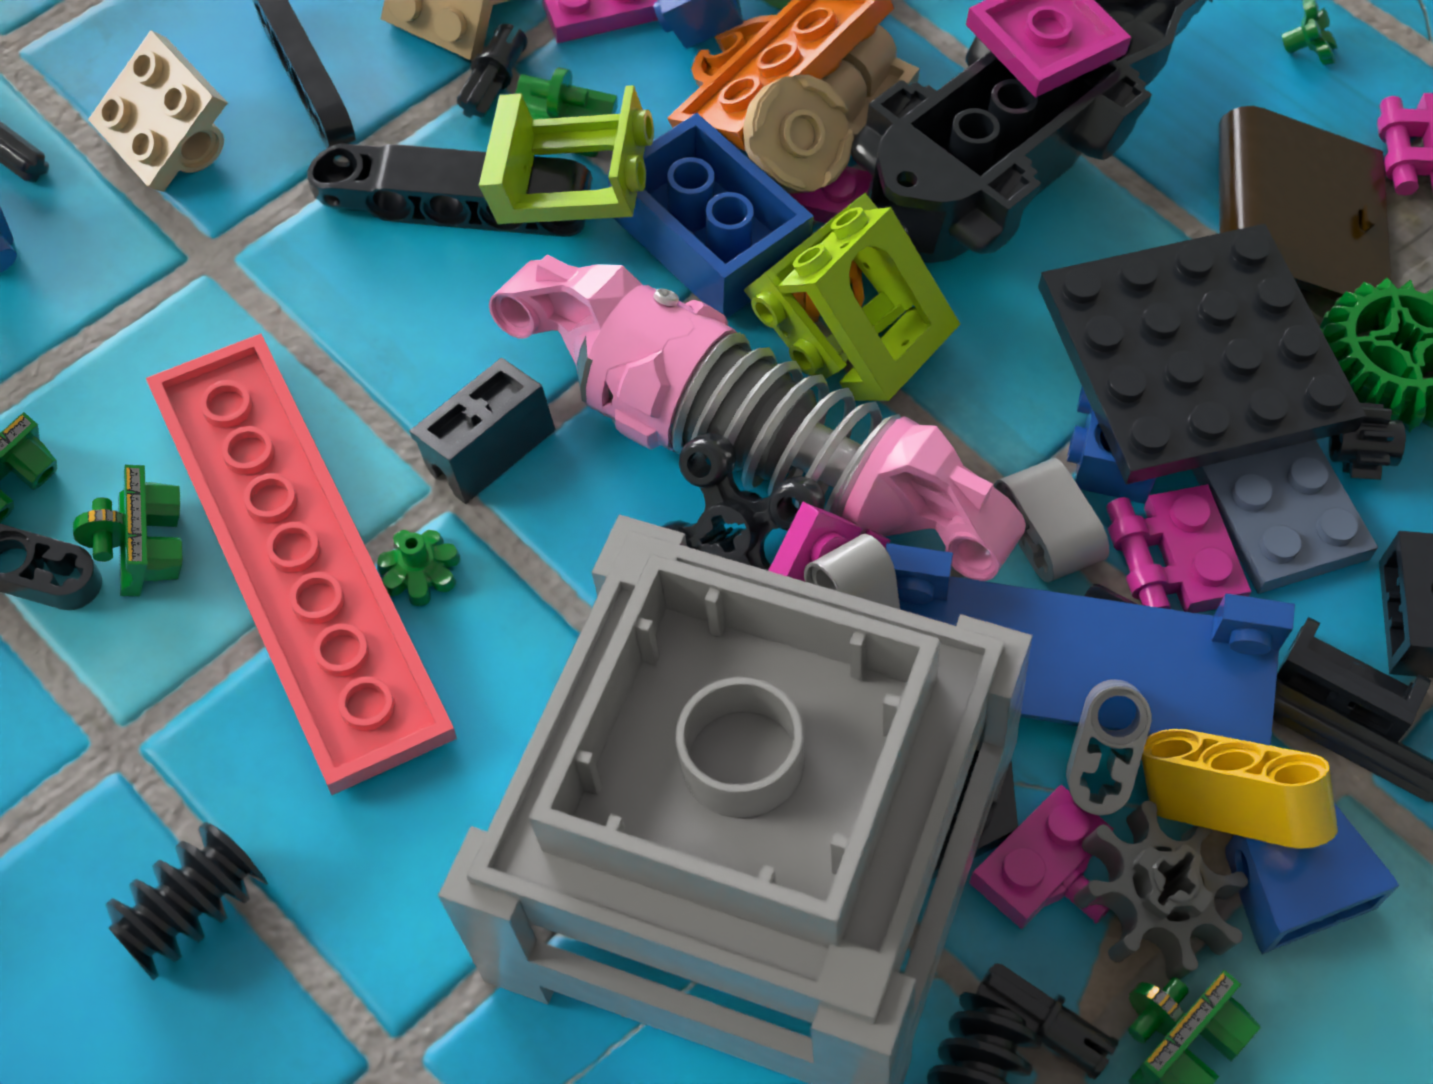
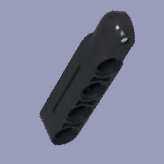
(433, 186)

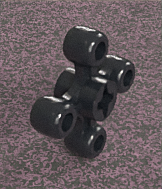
(730, 505)

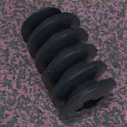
(182, 897)
(983, 1044)

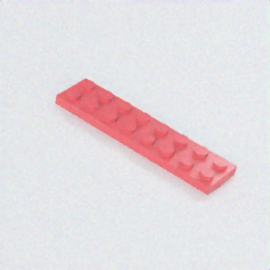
(300, 565)

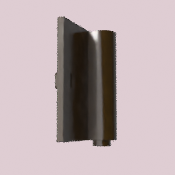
(1312, 192)

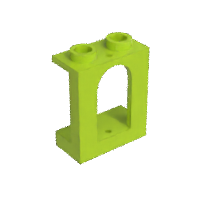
(518, 138)
(823, 272)
(794, 326)

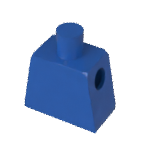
(1307, 888)

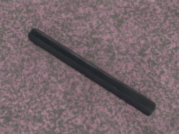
(1339, 731)

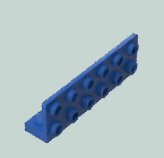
(1188, 666)

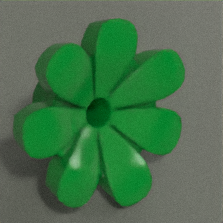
(1312, 33)
(417, 565)

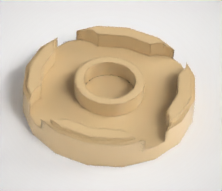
(798, 133)

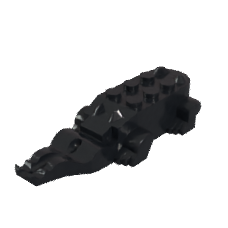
(982, 146)

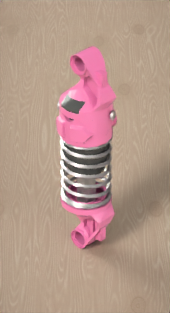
(684, 373)

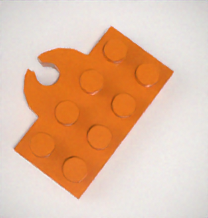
(799, 40)

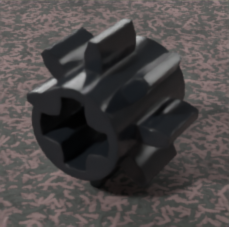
(1374, 445)

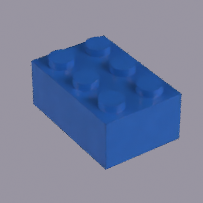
(713, 214)

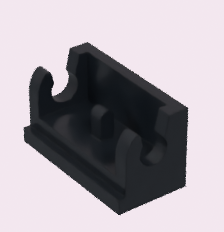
(484, 429)
(1351, 684)

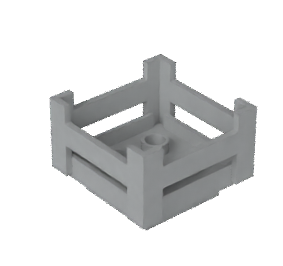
(749, 802)

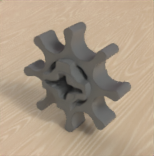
(1160, 891)

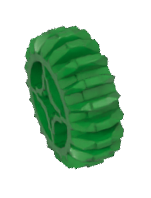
(1394, 356)

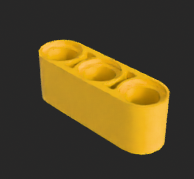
(1240, 787)

